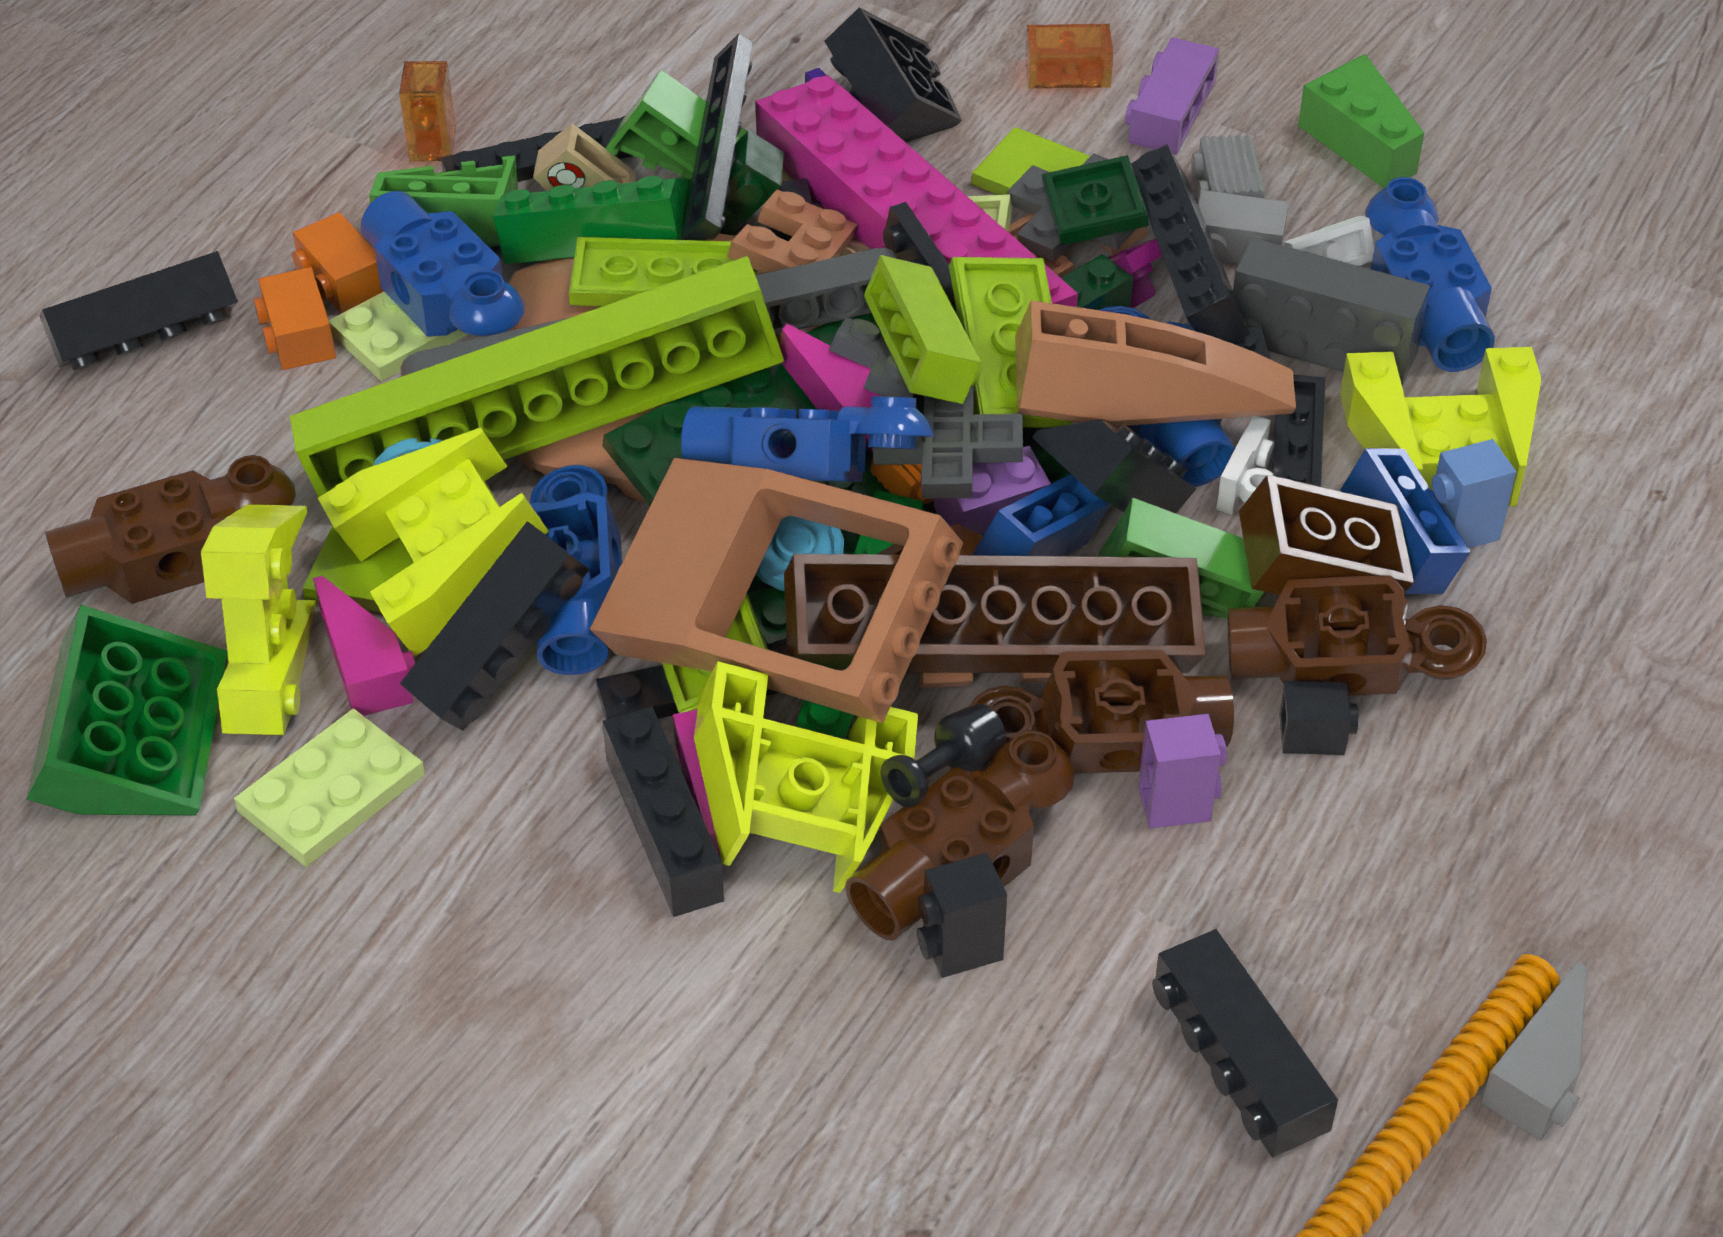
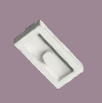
(1344, 241)
(1243, 471)

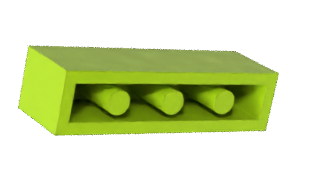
(922, 330)

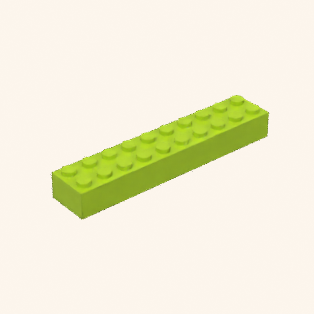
(555, 376)

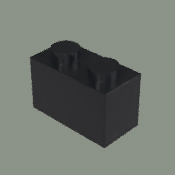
(962, 915)

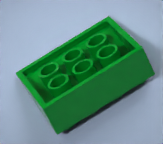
(549, 222)
(127, 720)

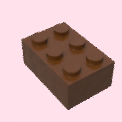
(1319, 533)

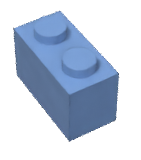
(1475, 490)

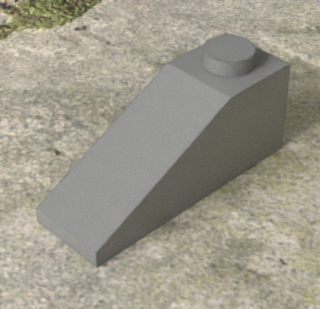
(1541, 1067)

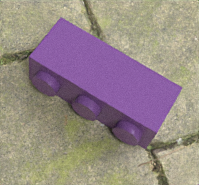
(1172, 95)

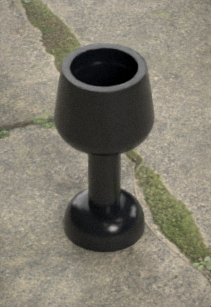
(961, 740)

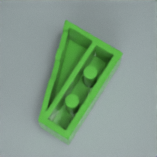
(1362, 121)
(663, 127)
(467, 192)
(1220, 556)

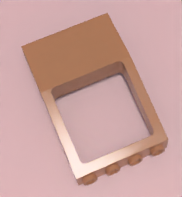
(704, 549)

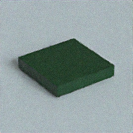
(1095, 200)

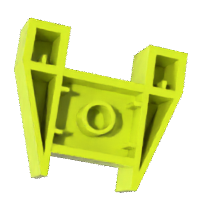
(1435, 424)
(444, 519)
(263, 621)
(789, 778)

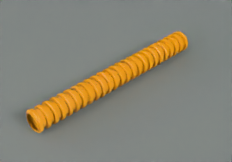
(1434, 1102)

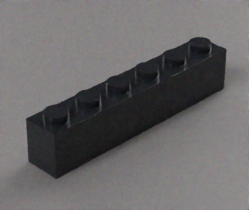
(1188, 247)

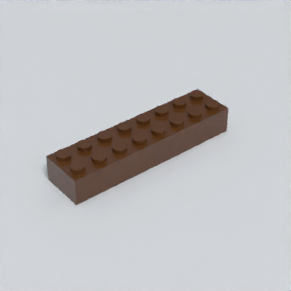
(1002, 610)

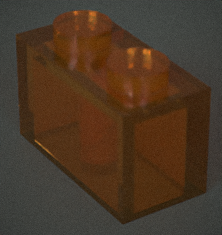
(1069, 56)
(427, 110)

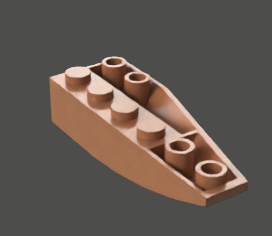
(1138, 371)

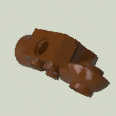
(154, 533)
(1351, 634)
(1102, 700)
(957, 820)

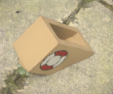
(578, 161)

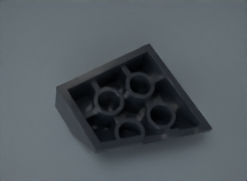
(892, 76)
(1118, 464)

